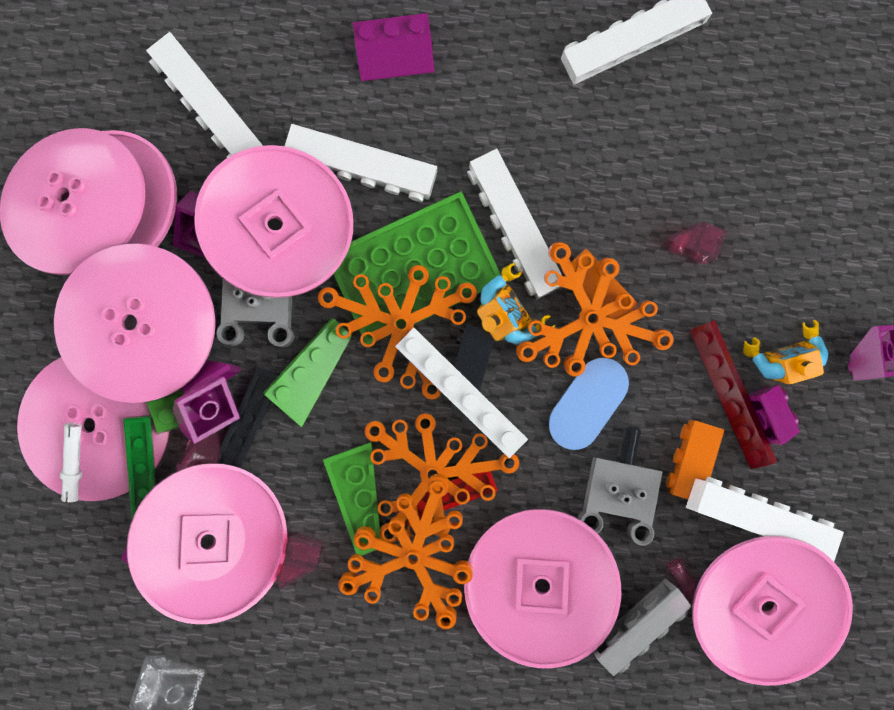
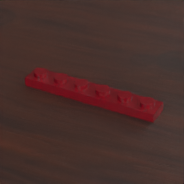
(733, 395)

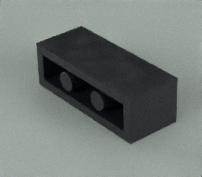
(473, 354)

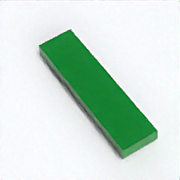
(139, 458)

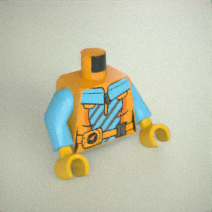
(503, 312)
(791, 362)

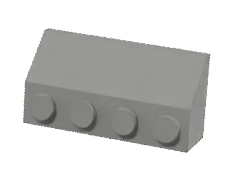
(641, 626)

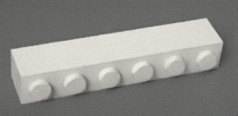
(633, 37)
(201, 96)
(366, 163)
(515, 222)
(461, 392)
(761, 518)

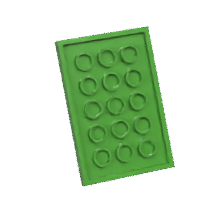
(438, 238)

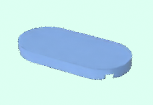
(588, 403)

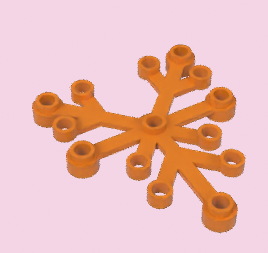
(372, 313)
(621, 326)
(463, 468)
(422, 528)

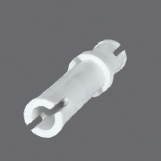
(71, 462)

